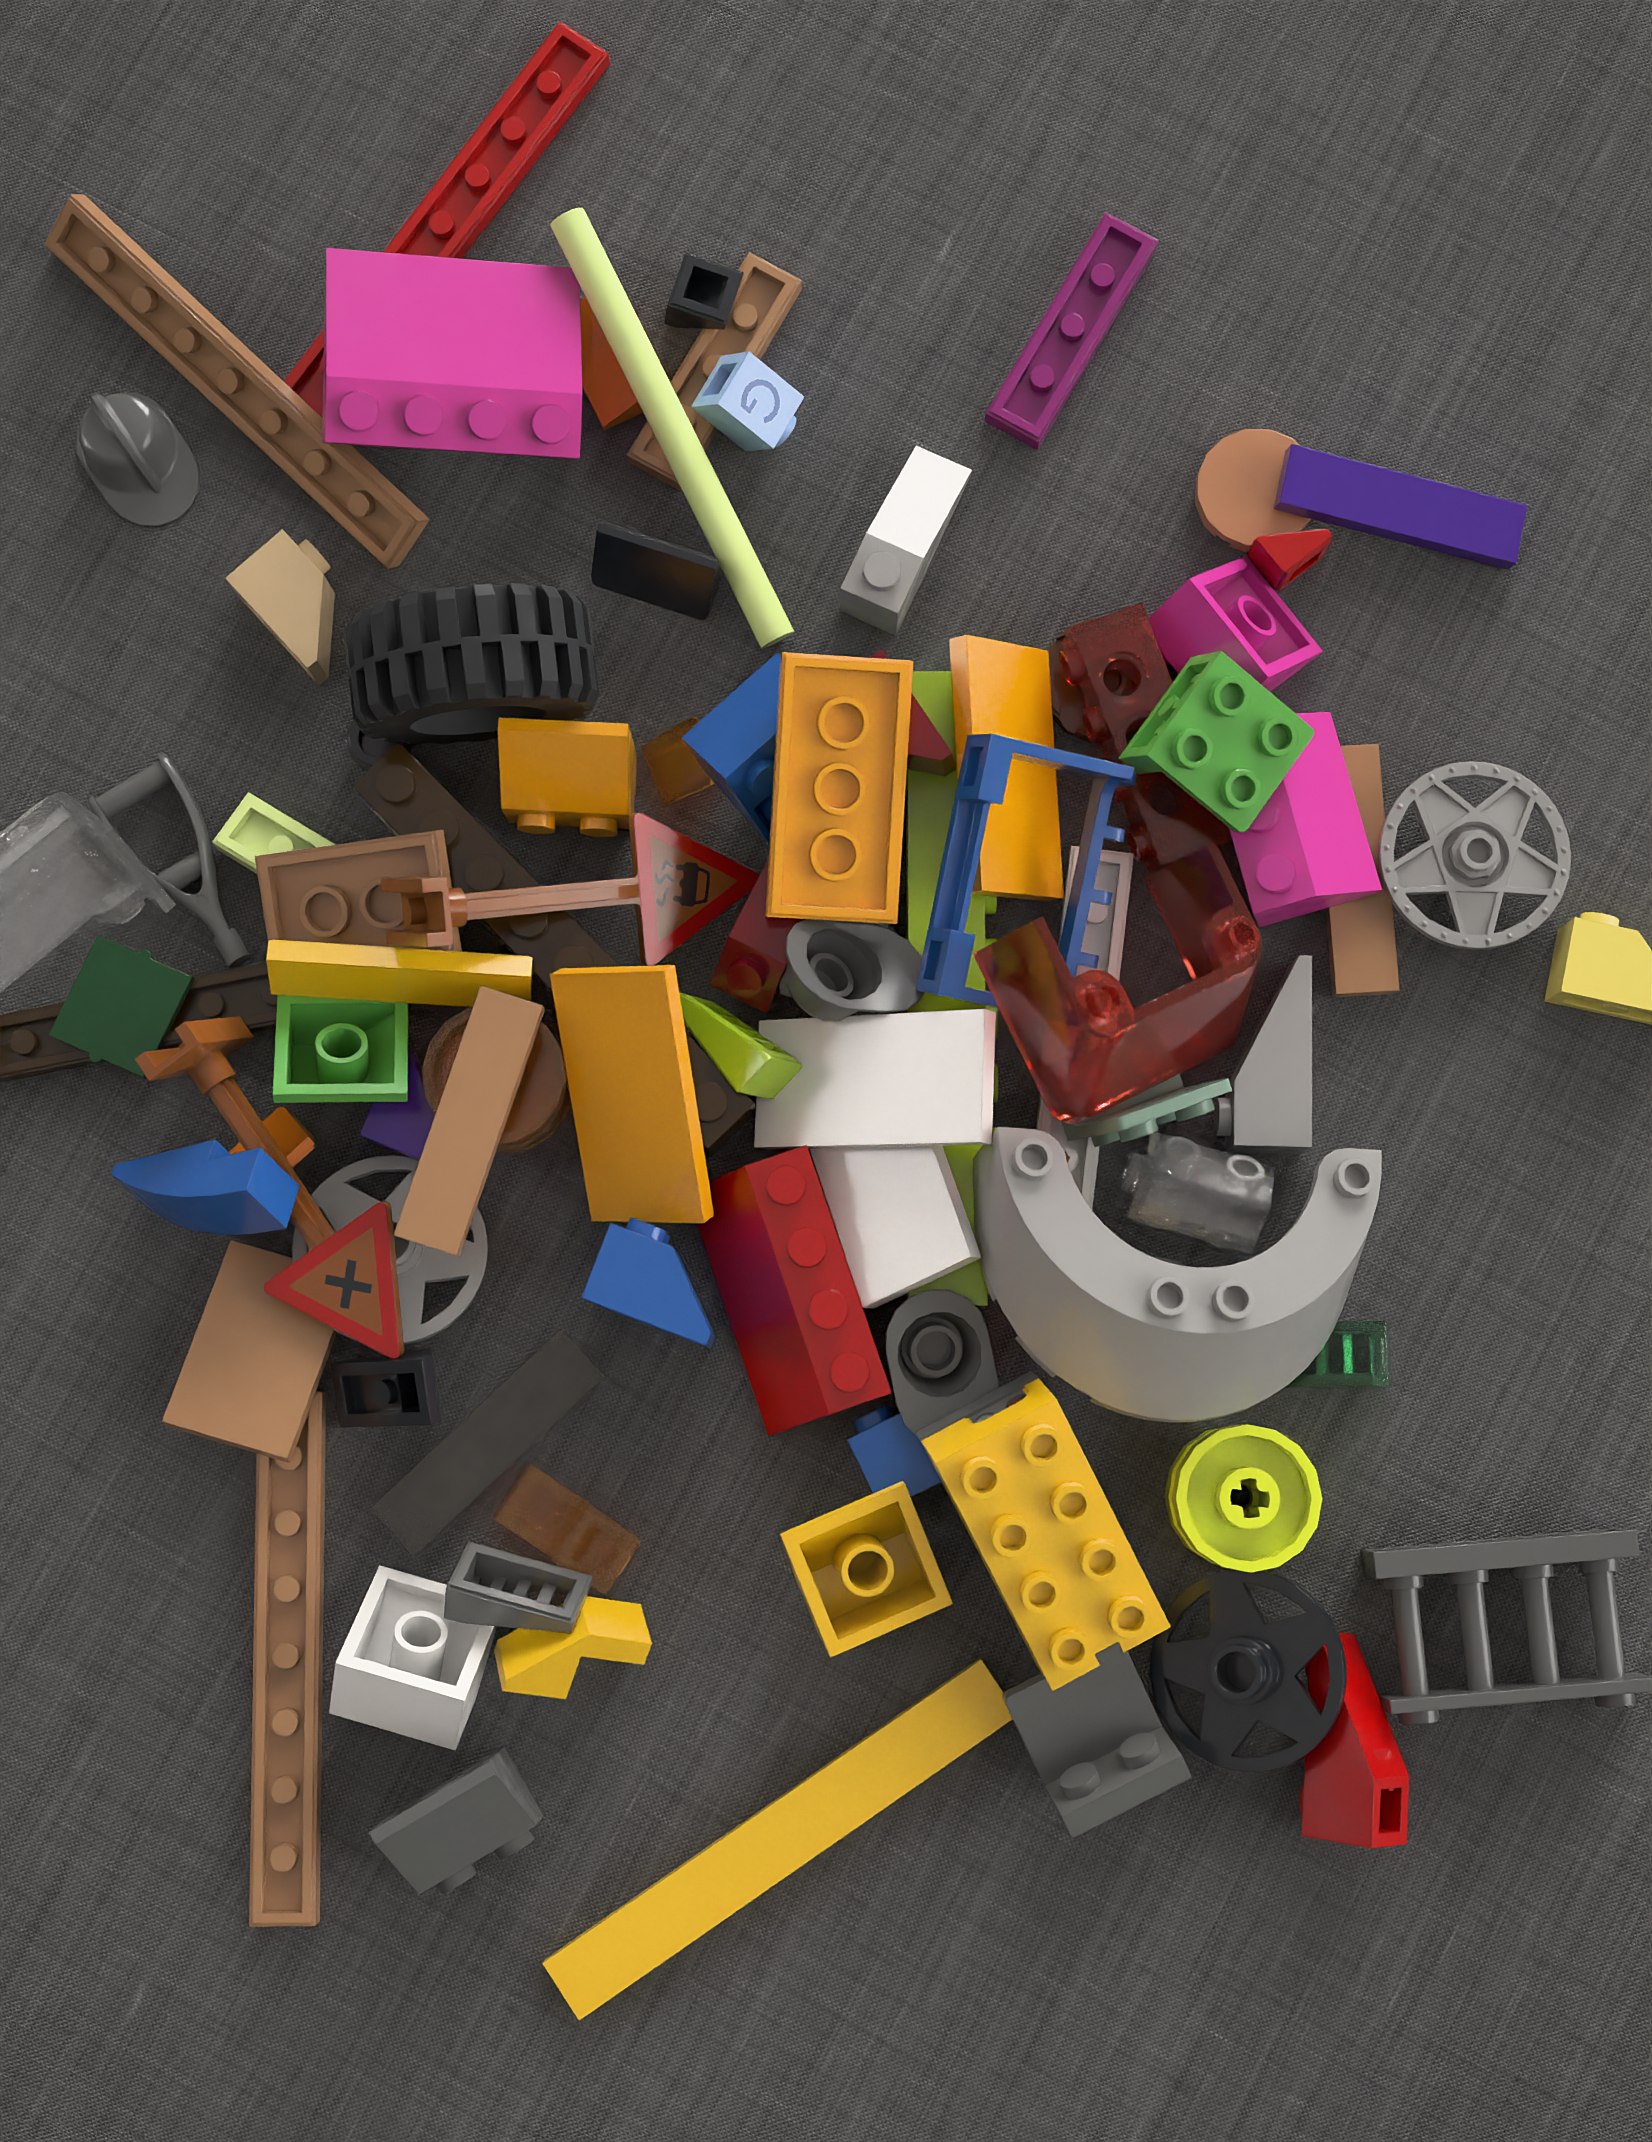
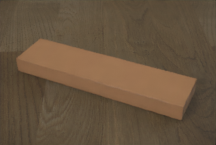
(755, 318)
(1363, 929)
(469, 1121)

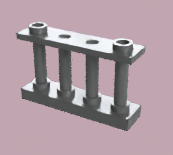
(1533, 1563)

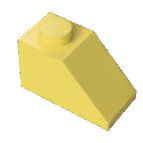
(1601, 968)

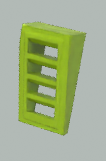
(741, 1053)

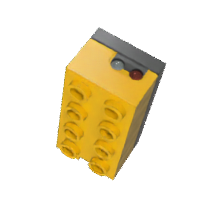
(1043, 1528)

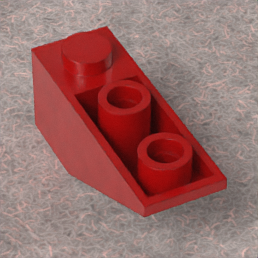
(1356, 1775)

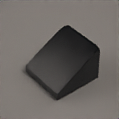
(702, 294)

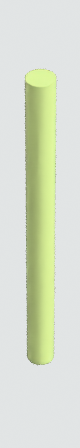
(671, 427)

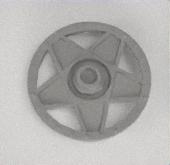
(1474, 855)
(414, 1261)

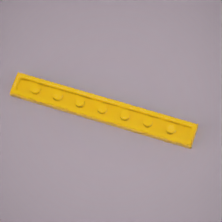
(778, 1839)

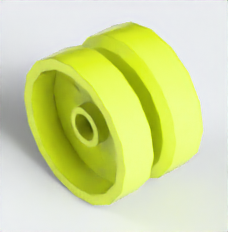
(1281, 1503)

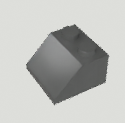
(459, 1823)

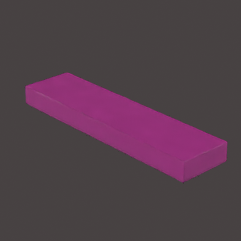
(1071, 330)

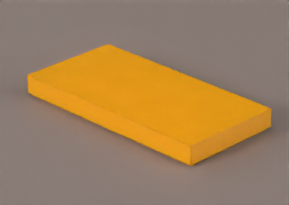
(1008, 694)
(839, 788)
(632, 1093)

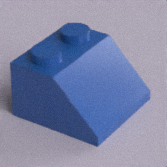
(647, 1283)

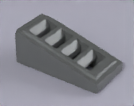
(478, 1596)

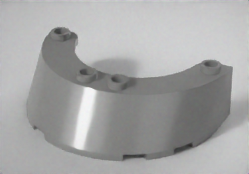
(1153, 1332)

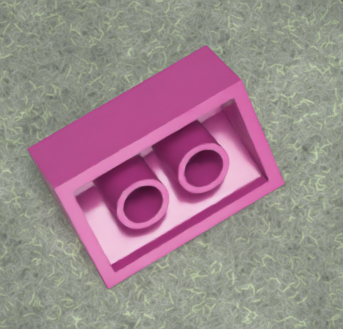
(1308, 838)

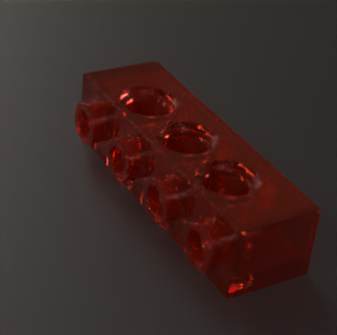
(1129, 645)

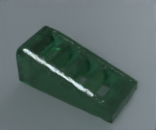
(1379, 1358)

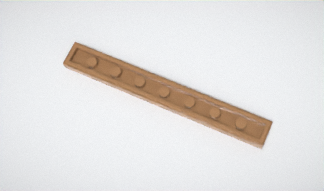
(235, 380)
(288, 1681)

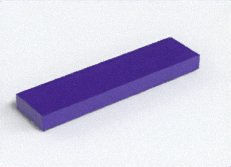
(1400, 506)

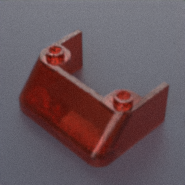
(1081, 1030)

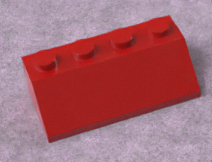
(790, 1293)

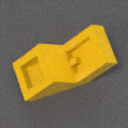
(547, 1660)

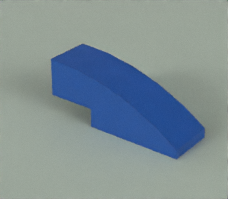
(212, 1189)

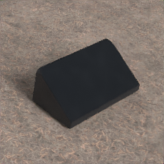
(655, 571)

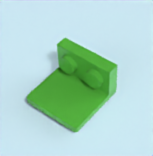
(1220, 739)

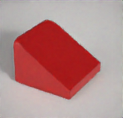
(1288, 555)

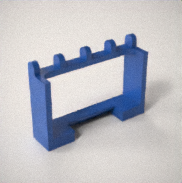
(983, 783)

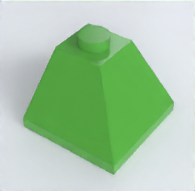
(340, 1050)

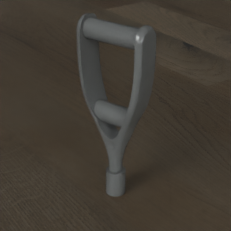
(188, 870)

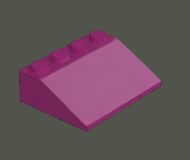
(451, 355)

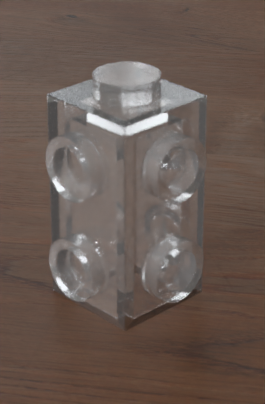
(1199, 1191)

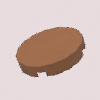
(1240, 488)

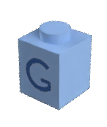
(748, 402)

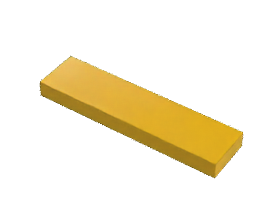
(393, 973)

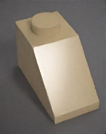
(291, 599)

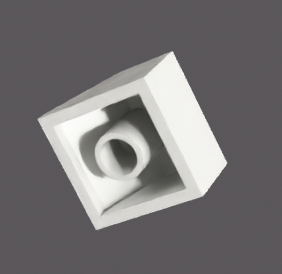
(408, 1663)

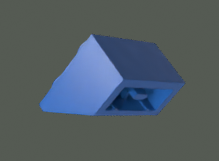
(739, 745)

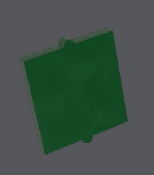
(121, 1005)

